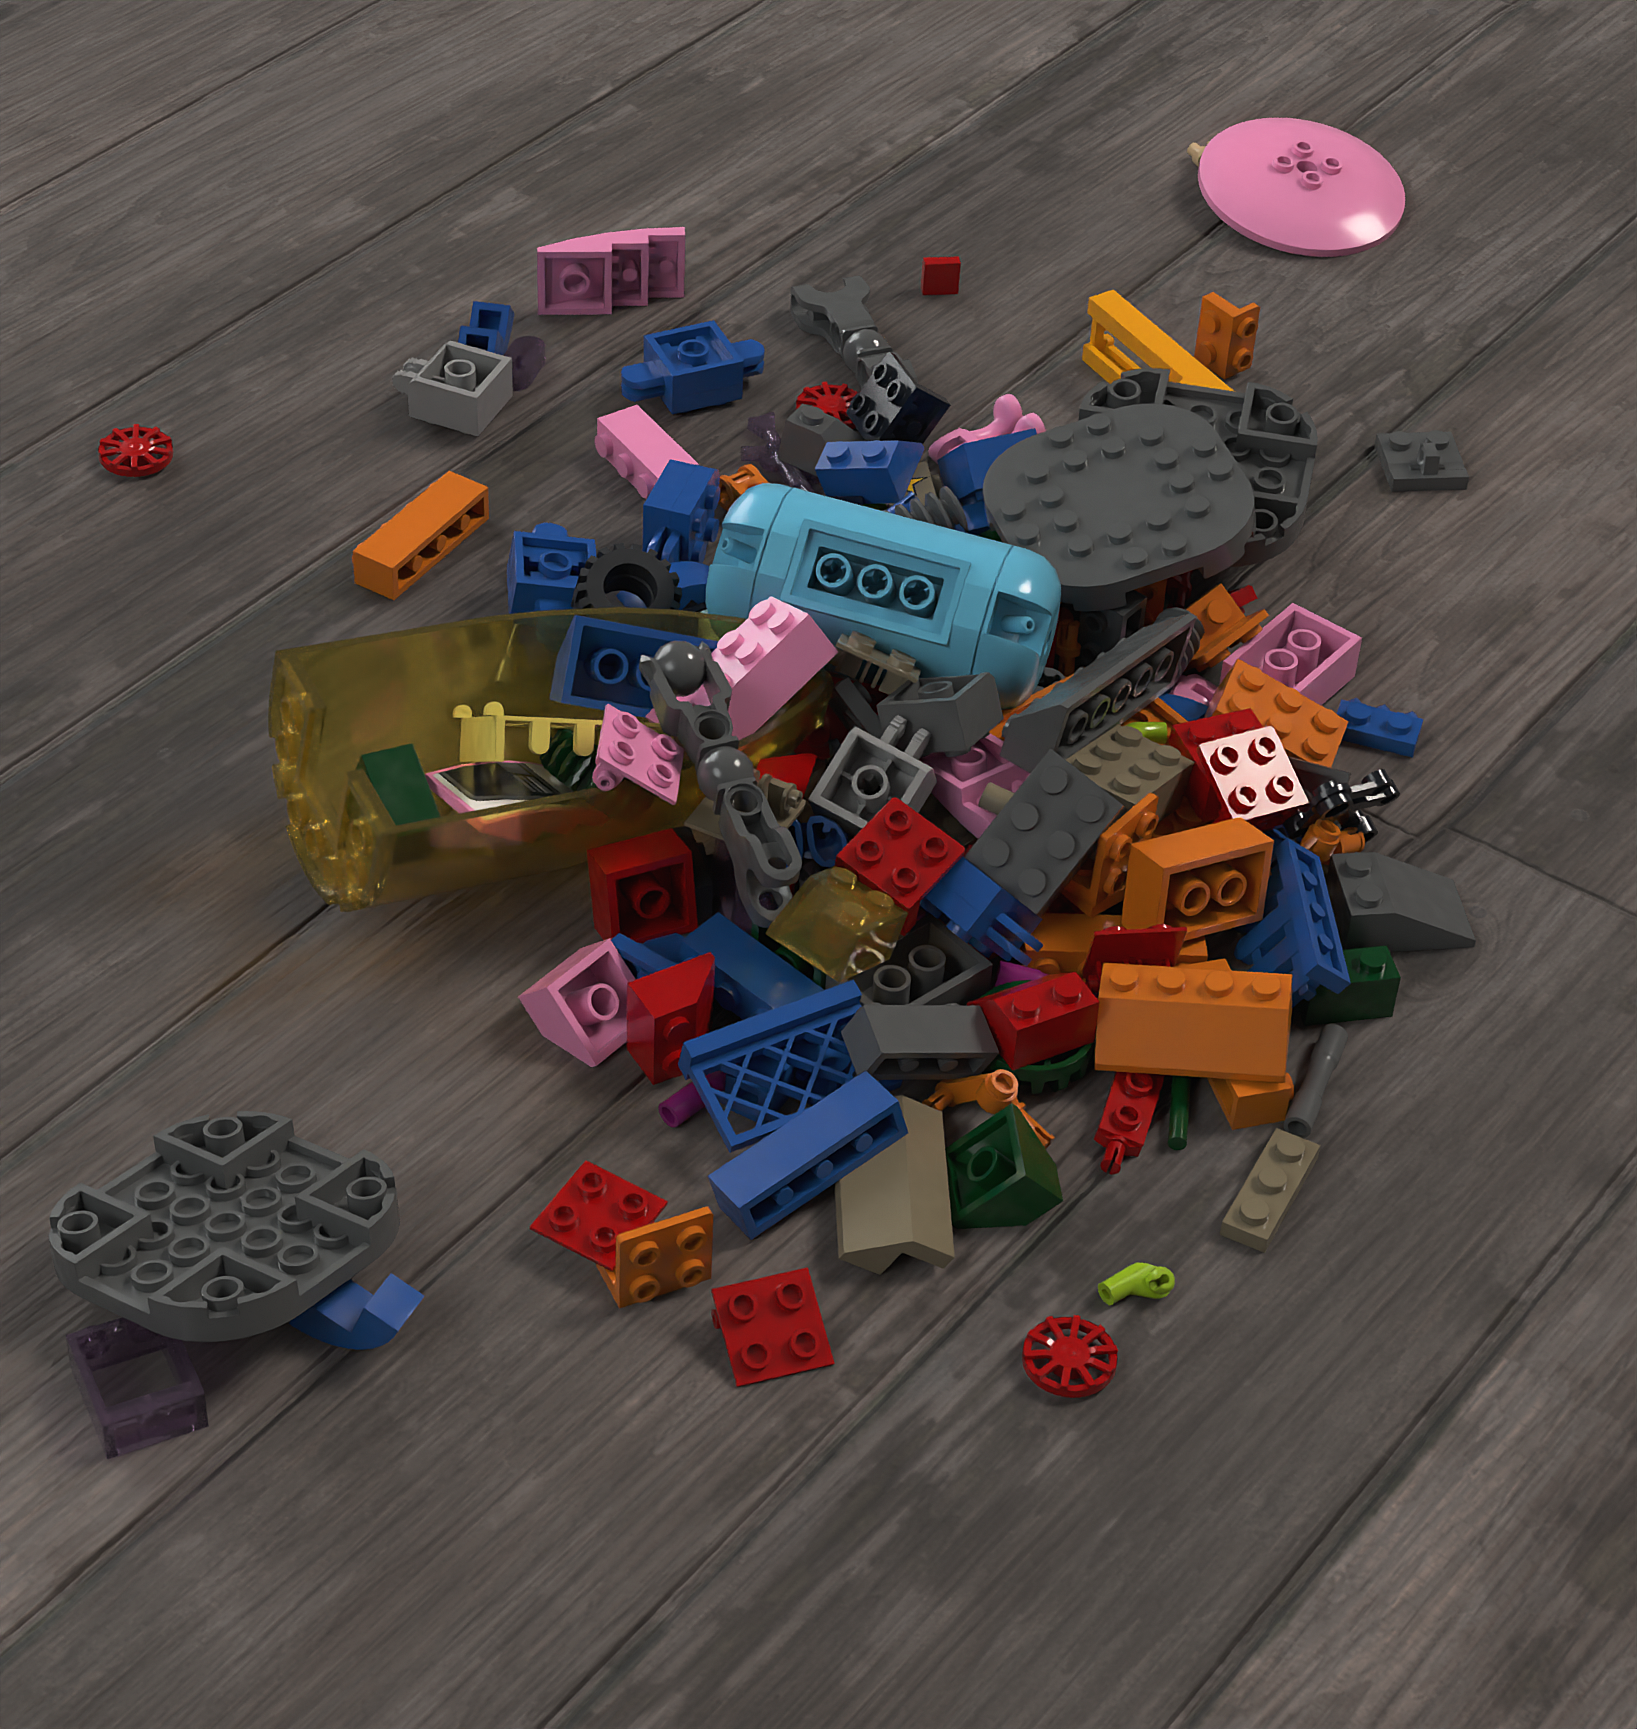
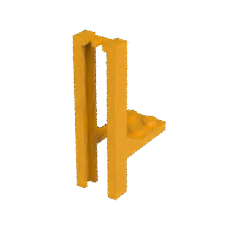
(1143, 338)

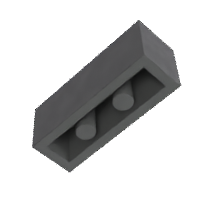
(919, 1041)

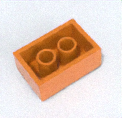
(1301, 724)
(1199, 879)

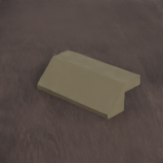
(899, 1198)

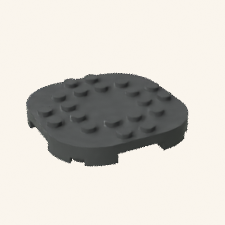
(1260, 430)
(1123, 501)
(224, 1228)

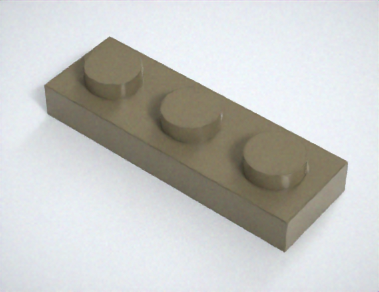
(1270, 1190)

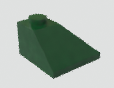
(1001, 1174)

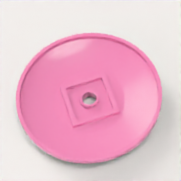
(1333, 209)

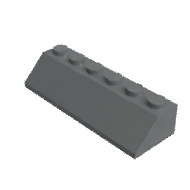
(1099, 694)

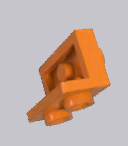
(1226, 335)

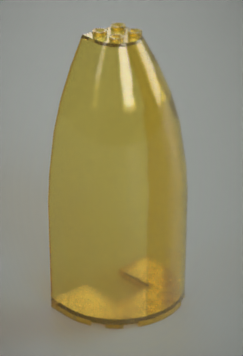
(402, 689)

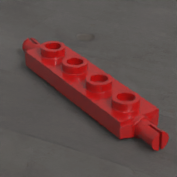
(1127, 1116)

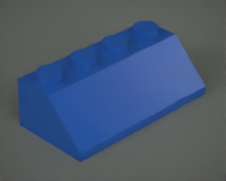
(602, 664)

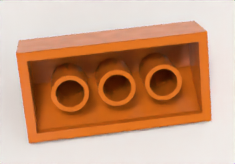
(1193, 1022)

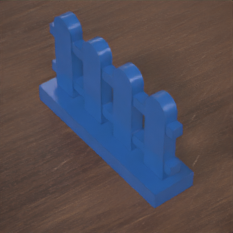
(1305, 920)

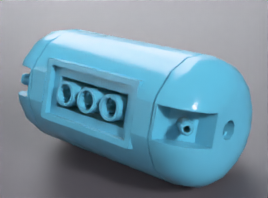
(904, 582)

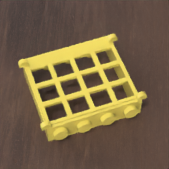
(522, 738)

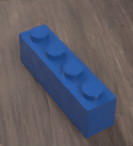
(747, 973)
(808, 1154)

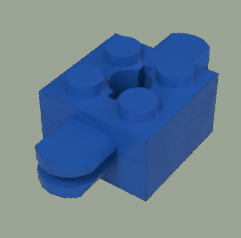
(692, 368)
(681, 512)
(545, 568)
(983, 913)

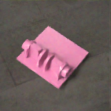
(638, 754)

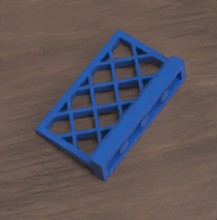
(763, 1036)

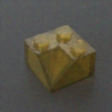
(839, 924)

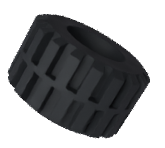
(629, 572)

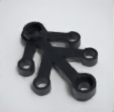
(1340, 803)

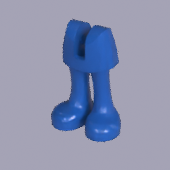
(819, 839)

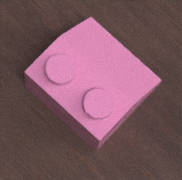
(583, 1003)

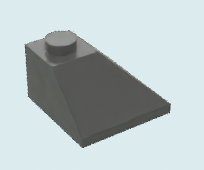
(807, 434)

